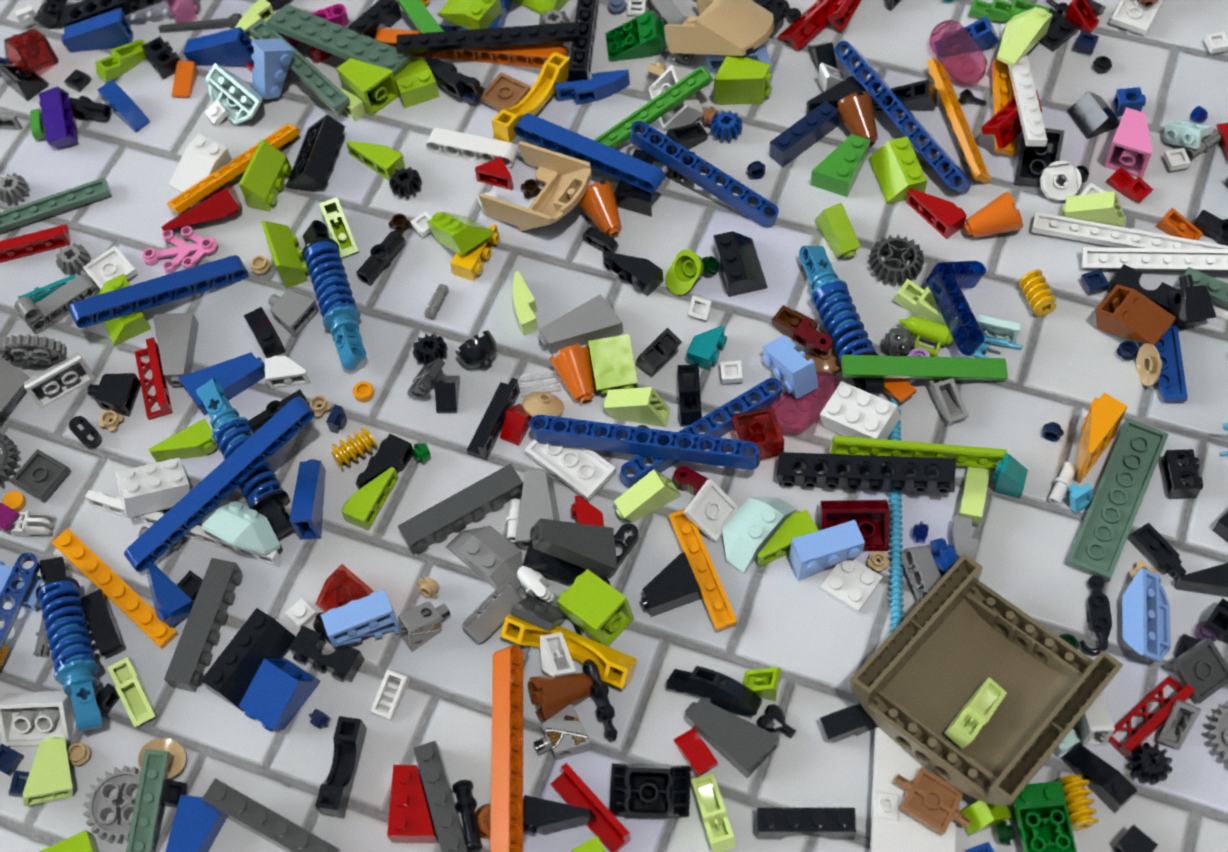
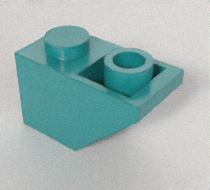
(705, 347)
(1009, 477)

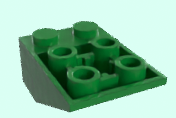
(637, 38)
(1043, 818)

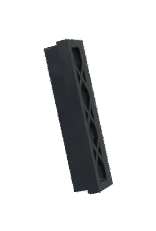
(493, 419)

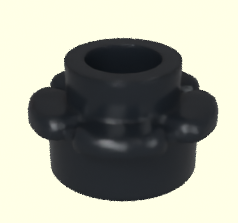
(1102, 64)

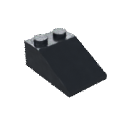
(1035, 159)

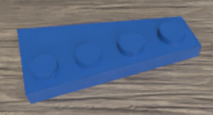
(1172, 377)

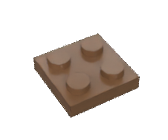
(504, 92)

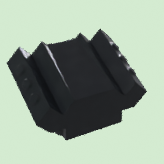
(650, 790)

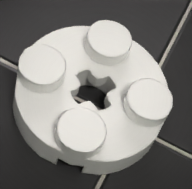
(1066, 171)

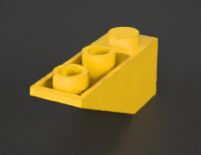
(472, 262)

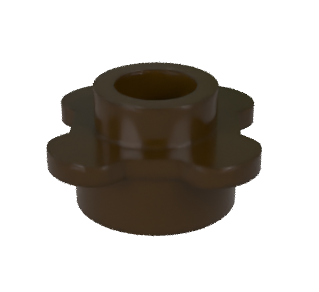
(528, 185)
(399, 219)

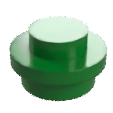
(421, 452)

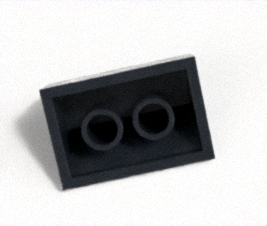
(738, 263)

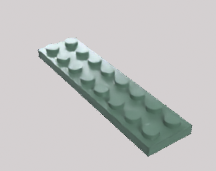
(336, 39)
(1117, 499)

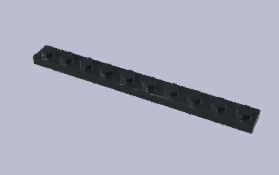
(488, 37)

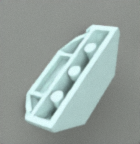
(234, 93)
(242, 528)
(752, 528)

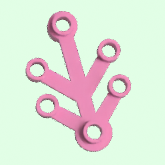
(203, 246)

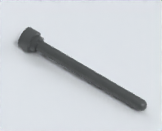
(232, 21)

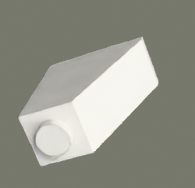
(1096, 724)

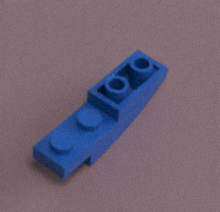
(599, 87)

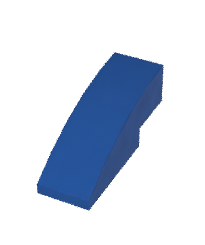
(123, 106)

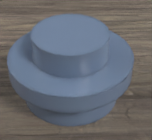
(616, 6)

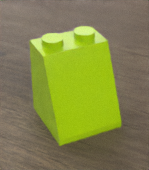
(742, 81)
(369, 83)
(613, 363)
(596, 608)

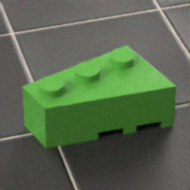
(841, 168)

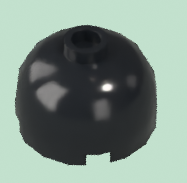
(478, 351)

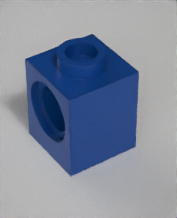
(1129, 98)

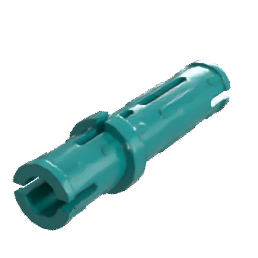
(37, 290)

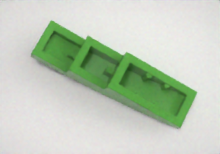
(1001, 10)

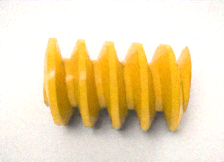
(1038, 293)
(353, 447)
(1077, 802)

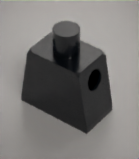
(1190, 302)
(116, 392)

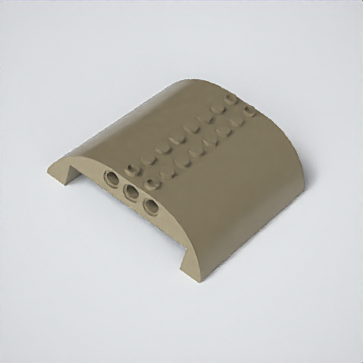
(941, 659)

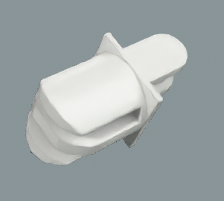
(32, 524)
(535, 584)

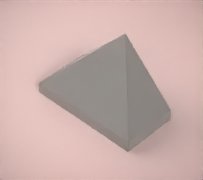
(9, 121)
(1178, 724)

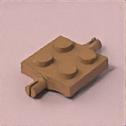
(931, 801)

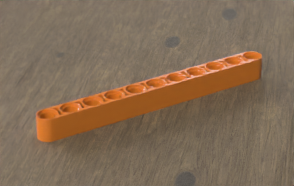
(520, 55)
(507, 751)

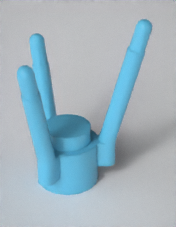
(987, 341)

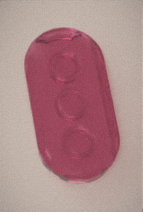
(958, 52)
(799, 414)

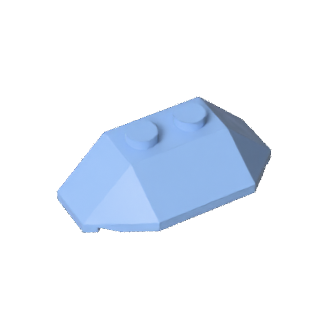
(1146, 616)

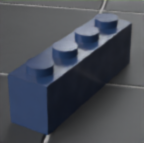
(804, 133)

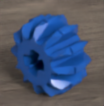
(726, 126)

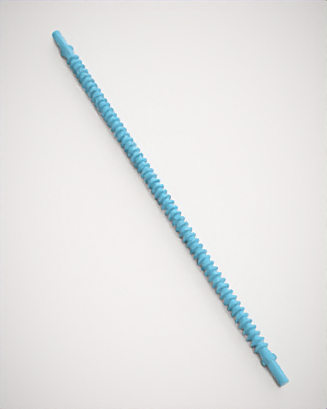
(896, 540)

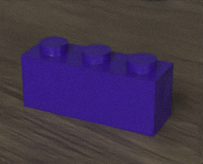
(57, 117)

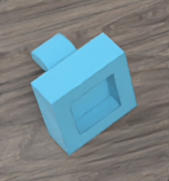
(1080, 497)

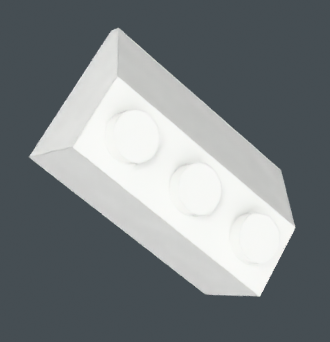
(685, 112)
(59, 380)
(34, 717)

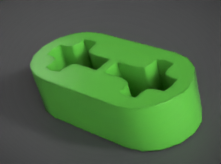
(36, 124)

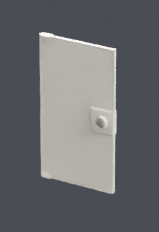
(891, 827)

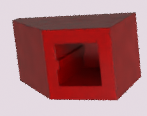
(586, 512)

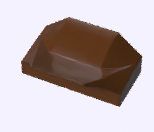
(787, 321)

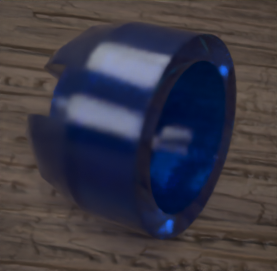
(1199, 115)

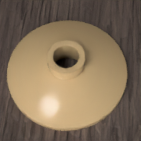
(1148, 364)
(542, 404)
(177, 754)

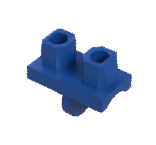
(943, 555)

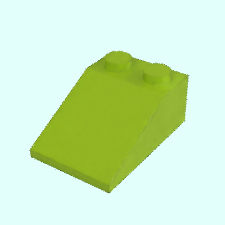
(471, 13)
(416, 83)

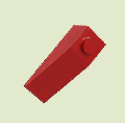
(937, 212)

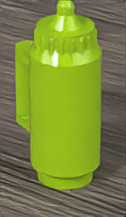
(929, 331)

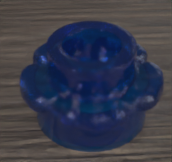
(920, 532)

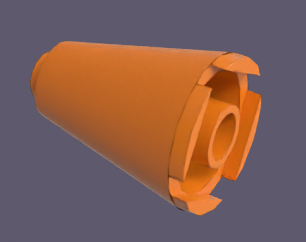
(601, 208)
(995, 218)
(575, 371)

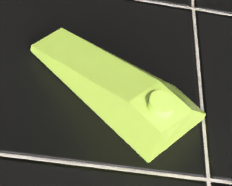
(1022, 34)

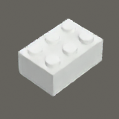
(859, 413)
(152, 487)

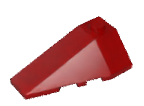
(217, 206)

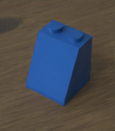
(277, 693)

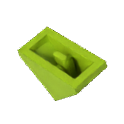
(763, 682)
(985, 816)

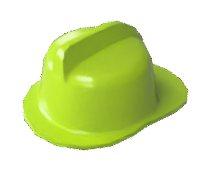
(684, 272)

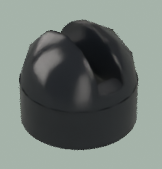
(1084, 171)

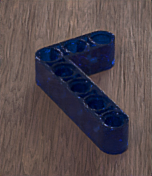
(945, 285)

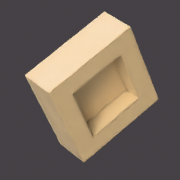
(657, 68)

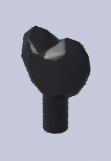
(775, 721)

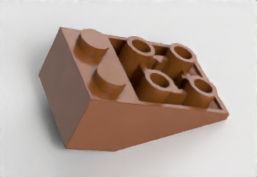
(1133, 316)

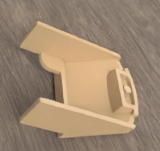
(721, 28)
(565, 185)

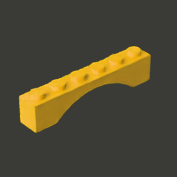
(553, 71)
(613, 665)

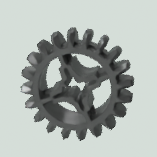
(898, 253)

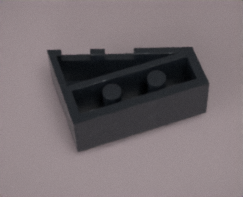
(632, 197)

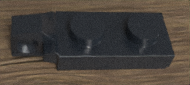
(1158, 550)

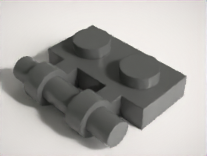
(421, 382)

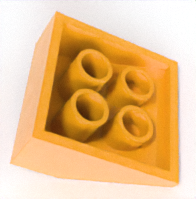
(1098, 431)

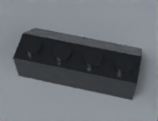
(316, 155)
(241, 659)

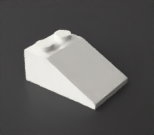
(198, 161)

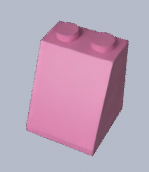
(1131, 144)

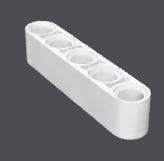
(471, 147)

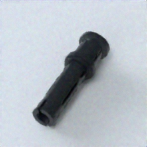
(466, 806)

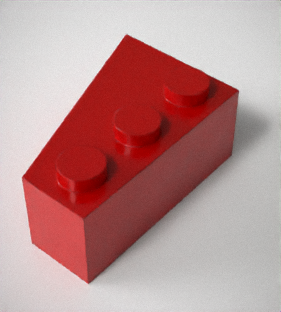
(409, 809)

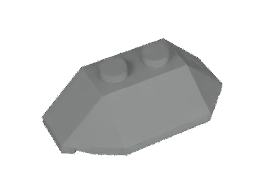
(488, 555)

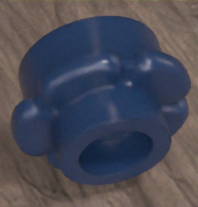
(756, 170)
(1127, 346)
(1052, 431)
(319, 718)

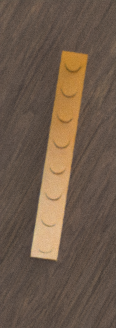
(959, 122)
(228, 172)
(114, 588)

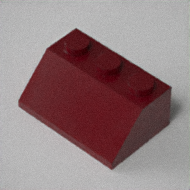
(870, 516)

